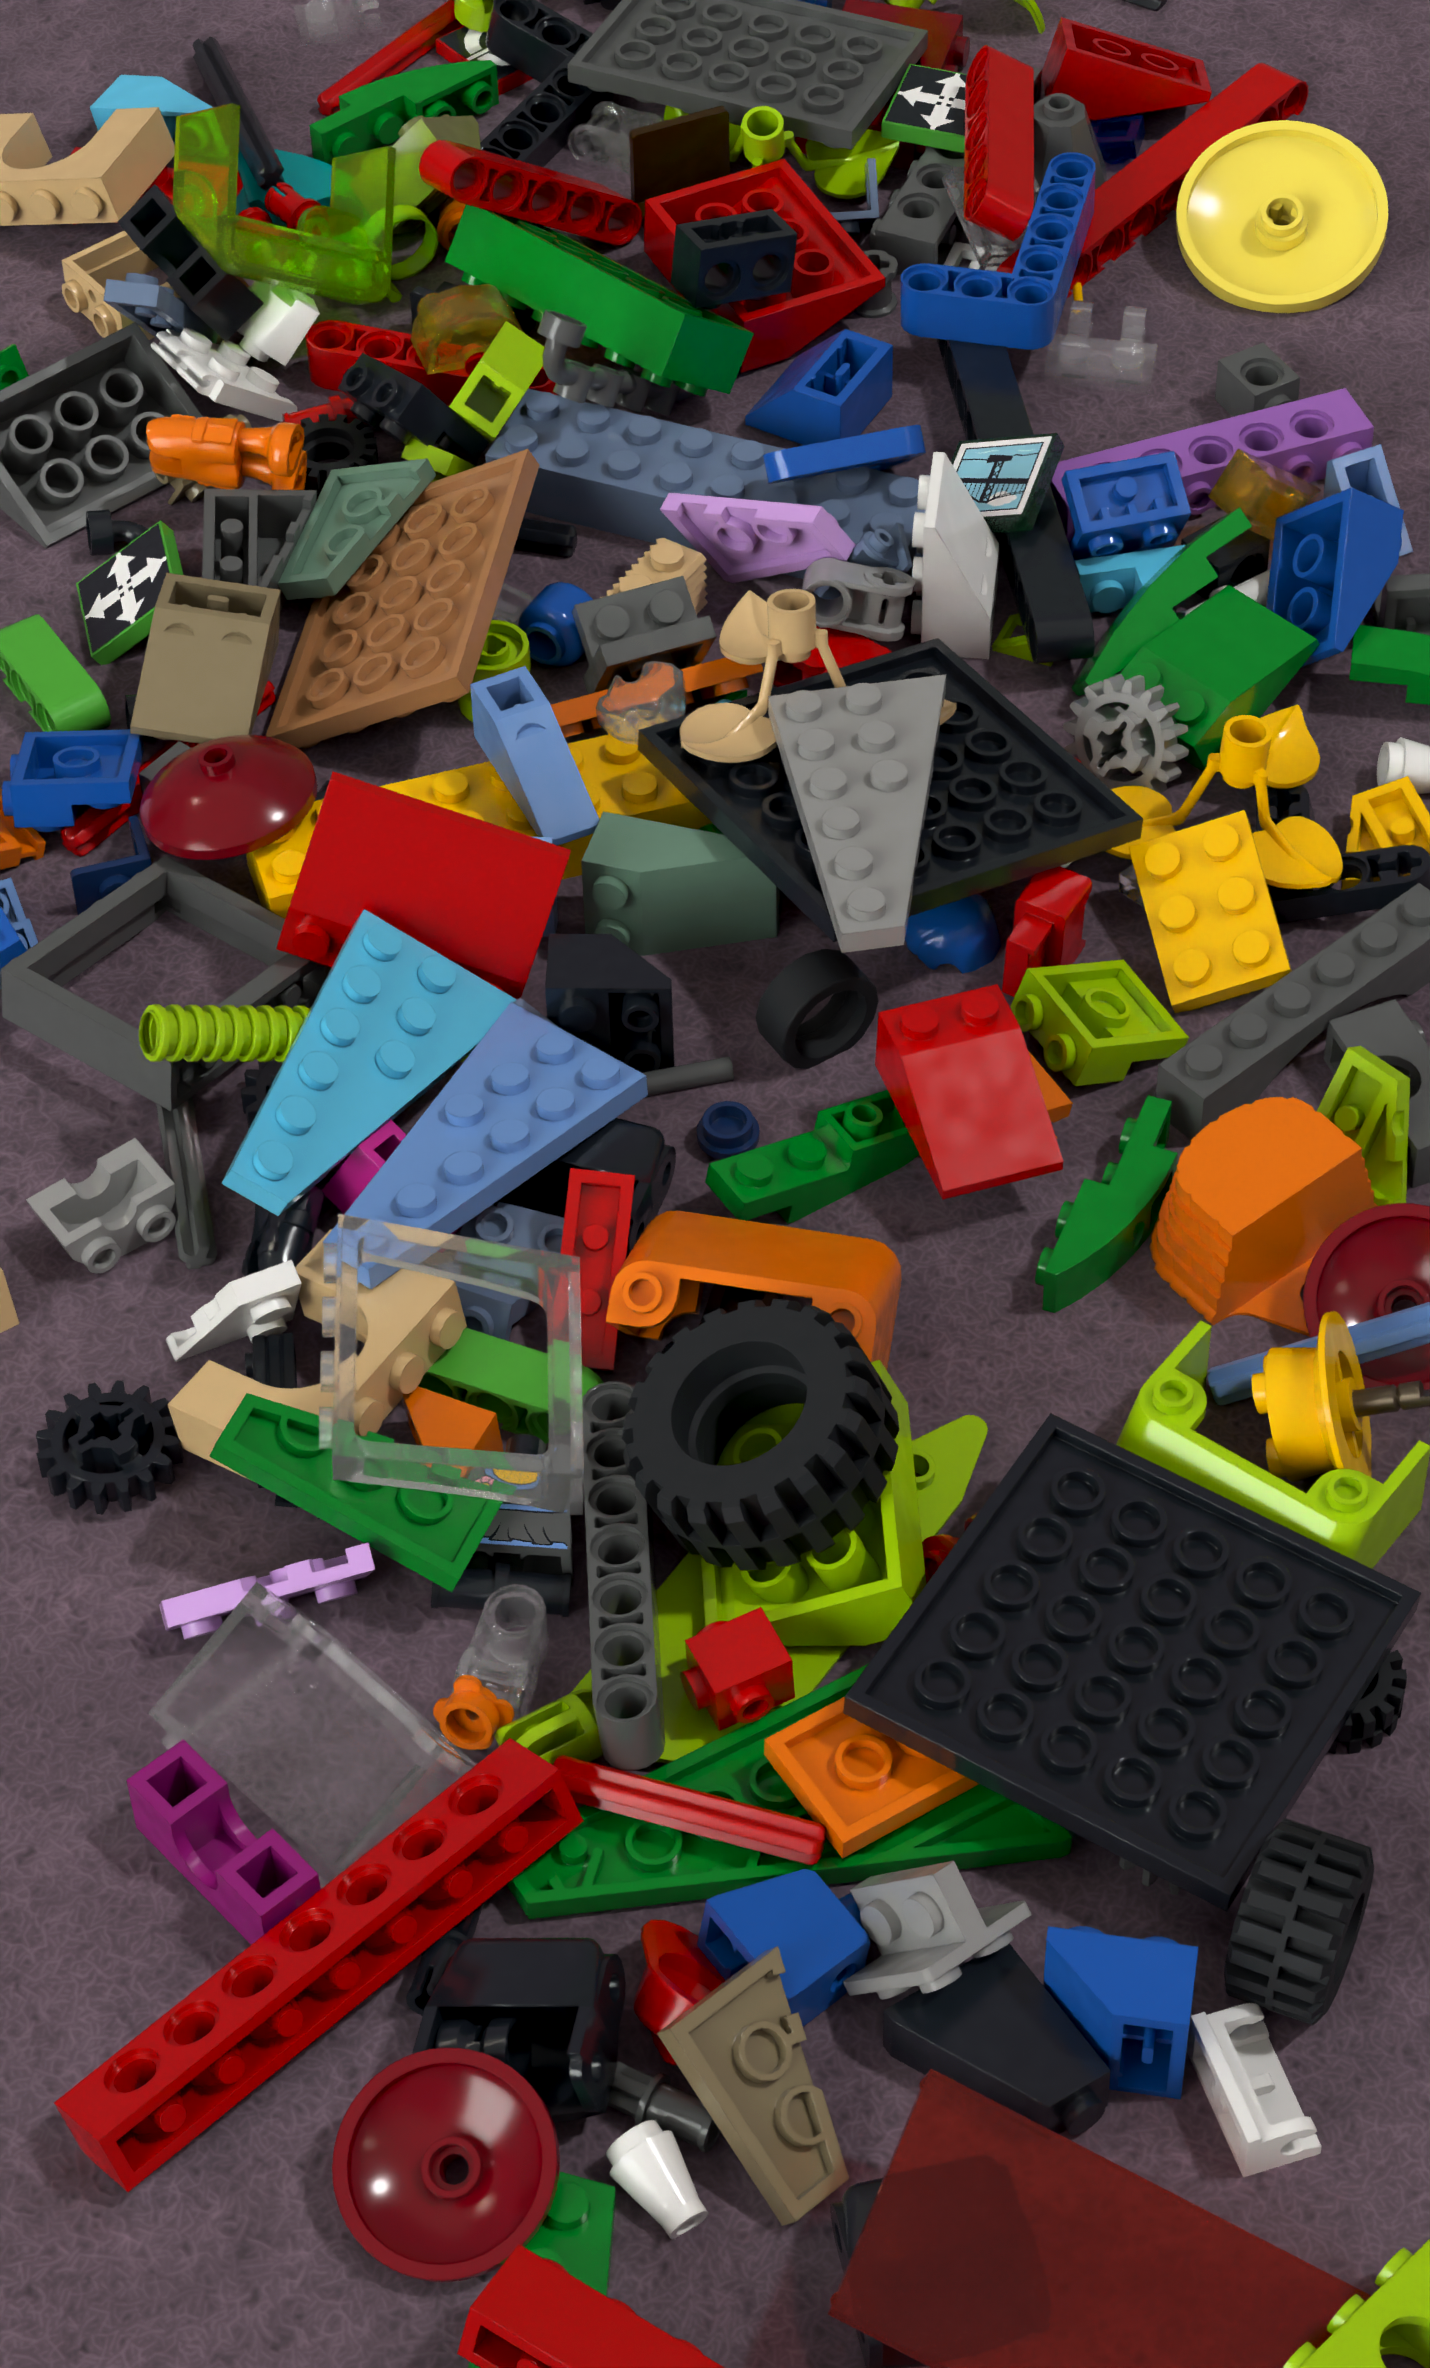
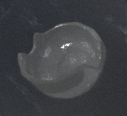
(650, 700)

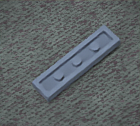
(153, 306)

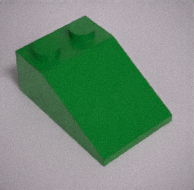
(1219, 665)

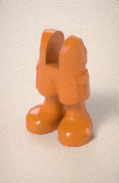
(226, 452)

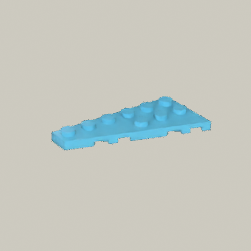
(368, 1049)

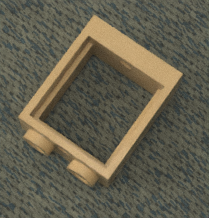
(86, 280)

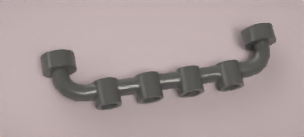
(598, 382)

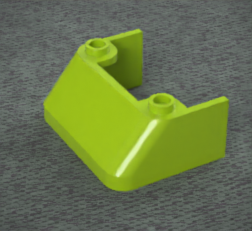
(1339, 1510)

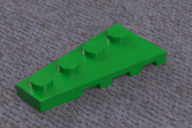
(414, 1527)

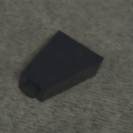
(1004, 2040)

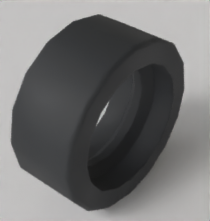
(799, 990)

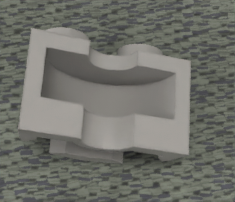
(111, 1210)

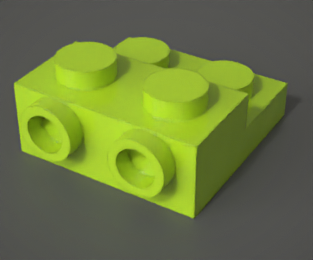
(1094, 1020)

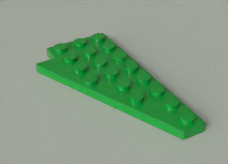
(636, 1863)

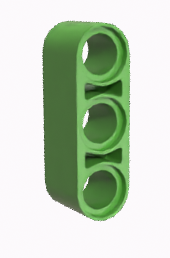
(50, 678)
(499, 1379)

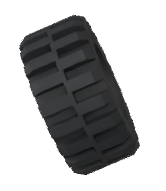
(802, 1486)

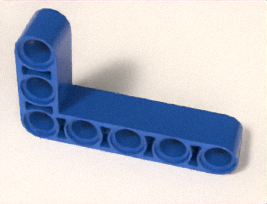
(1017, 306)

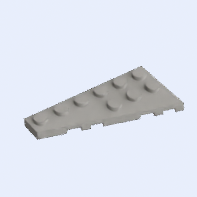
(862, 792)

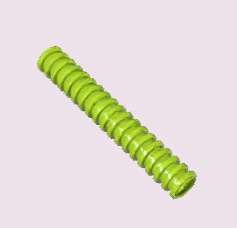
(220, 1032)

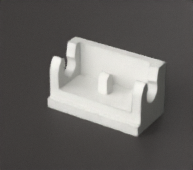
(1249, 2089)

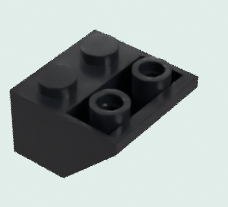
(610, 999)

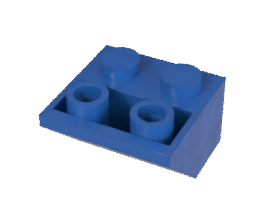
(828, 390)
(1127, 2002)

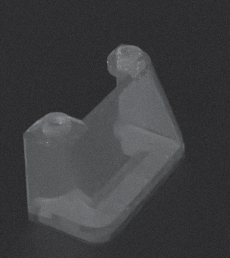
(307, 1732)

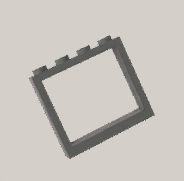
(41, 1005)

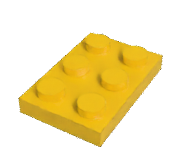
(1210, 912)

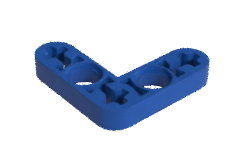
(871, 450)

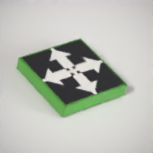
(928, 109)
(123, 593)

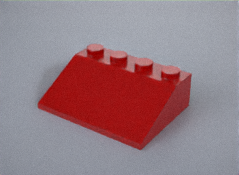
(828, 271)
(429, 873)

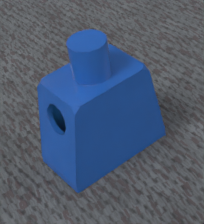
(813, 1929)

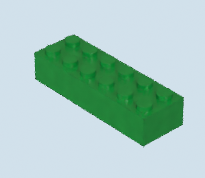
(621, 308)

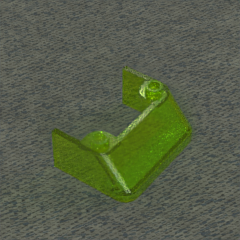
(335, 250)

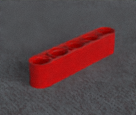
(999, 143)
(529, 192)
(337, 345)

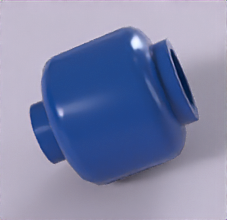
(551, 625)

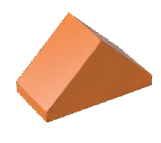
(450, 1422)

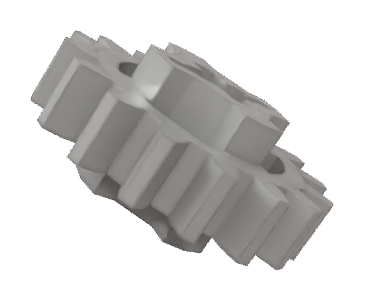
(1130, 738)

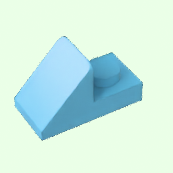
(1115, 579)

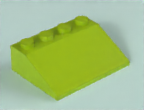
(851, 1589)

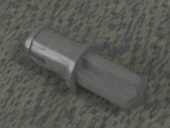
(669, 2106)

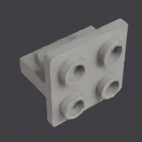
(926, 1929)

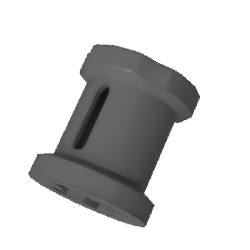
(884, 301)

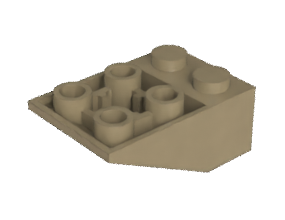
(206, 659)

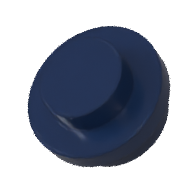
(727, 1130)

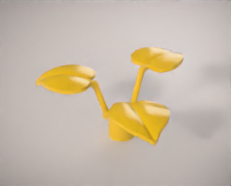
(1259, 753)

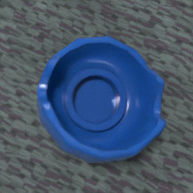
(955, 934)

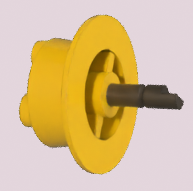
(1321, 1405)

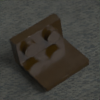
(678, 154)

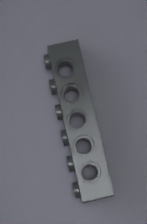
(920, 215)

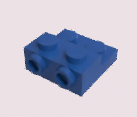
(70, 770)

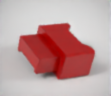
(1046, 924)

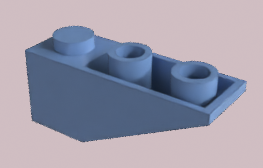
(531, 755)

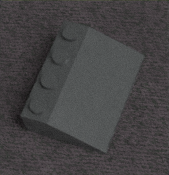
(80, 434)

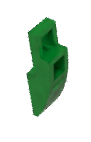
(379, 109)
(811, 1170)
(1111, 1216)

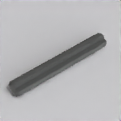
(186, 1170)

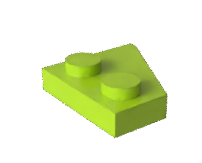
(1372, 1108)

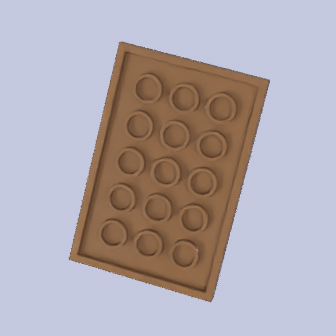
(412, 612)

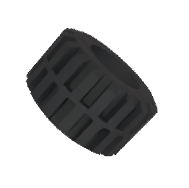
(1298, 1921)

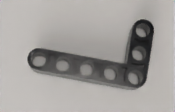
(541, 47)

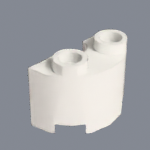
(278, 324)

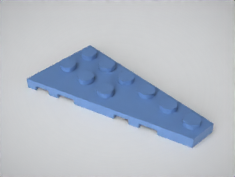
(494, 1125)

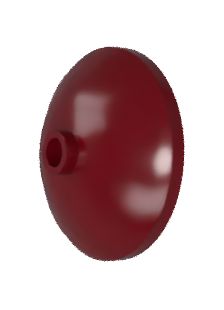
(228, 797)
(1365, 1272)
(405, 2135)

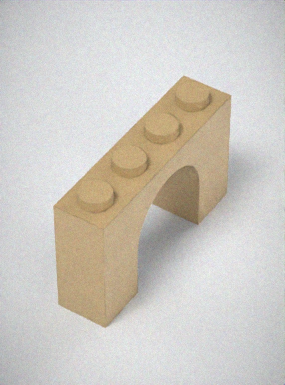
(89, 185)
(404, 1332)

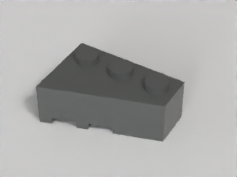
(252, 534)

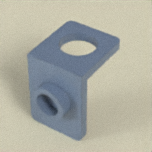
(853, 220)

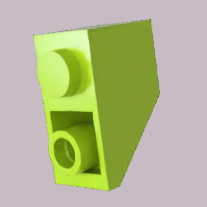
(499, 381)

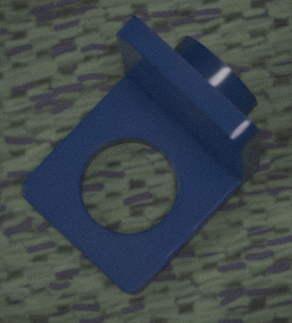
(101, 879)

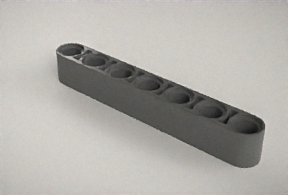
(620, 1589)

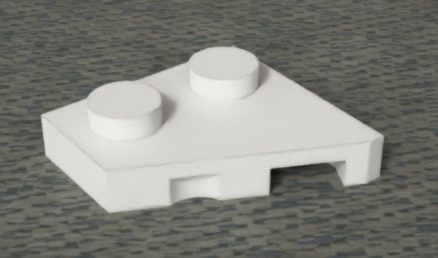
(241, 1309)

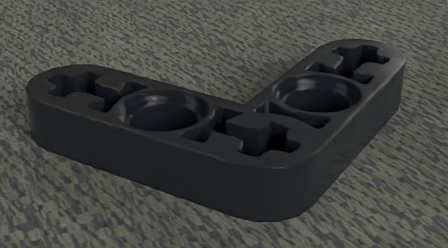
(1385, 863)

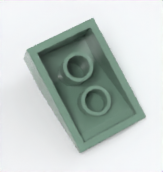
(673, 888)

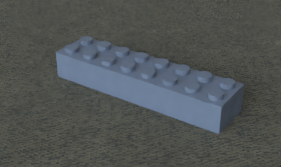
(619, 466)

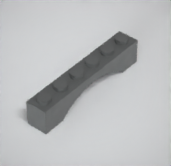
(1254, 1043)

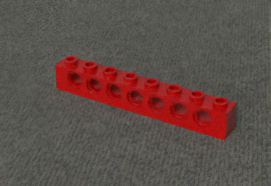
(318, 1964)

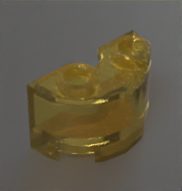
(458, 325)

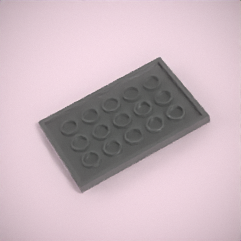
(808, 61)

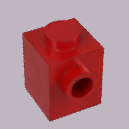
(737, 1670)

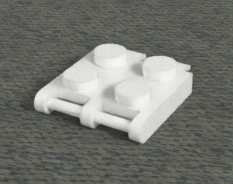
(222, 373)

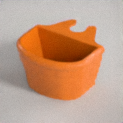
(1255, 1208)

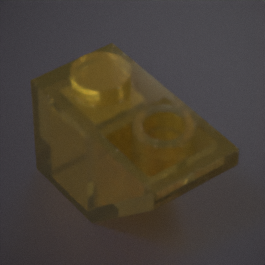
(1261, 492)

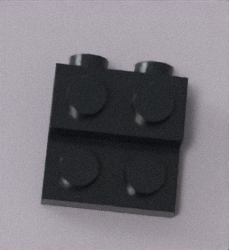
(406, 409)

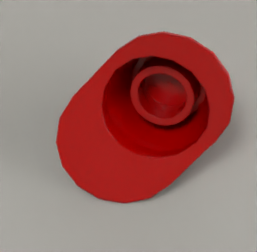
(673, 1978)

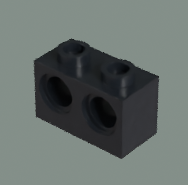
(733, 258)

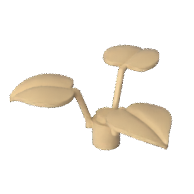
(754, 635)

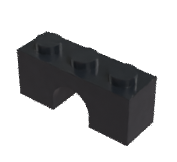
(207, 290)

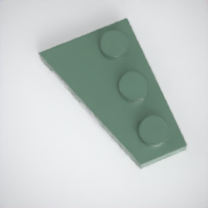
(349, 523)

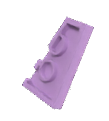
(754, 536)
(330, 1579)

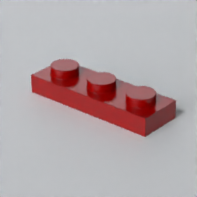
(598, 1233)

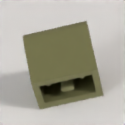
(414, 139)

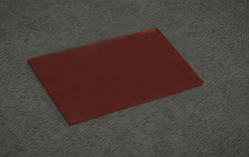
(1044, 2255)

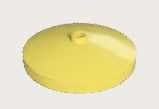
(1282, 217)

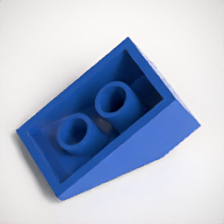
(1333, 565)

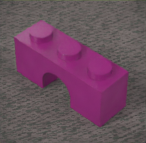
(193, 1823)

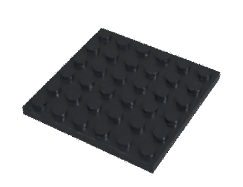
(996, 808)
(1134, 1658)

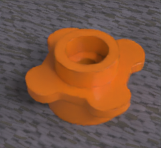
(471, 1714)

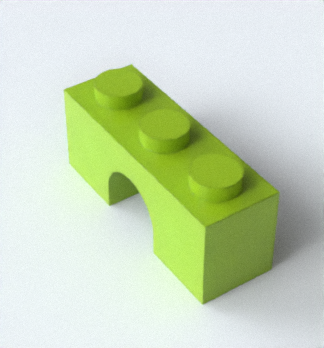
(1387, 2323)

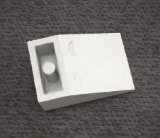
(957, 565)

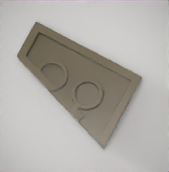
(753, 2079)

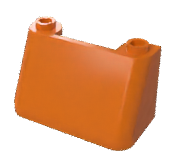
(683, 1250)

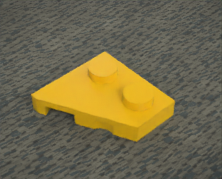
(1387, 818)

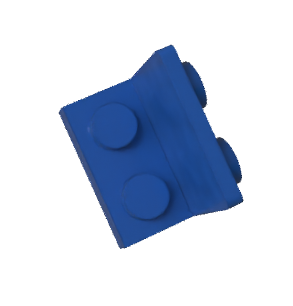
(1126, 505)

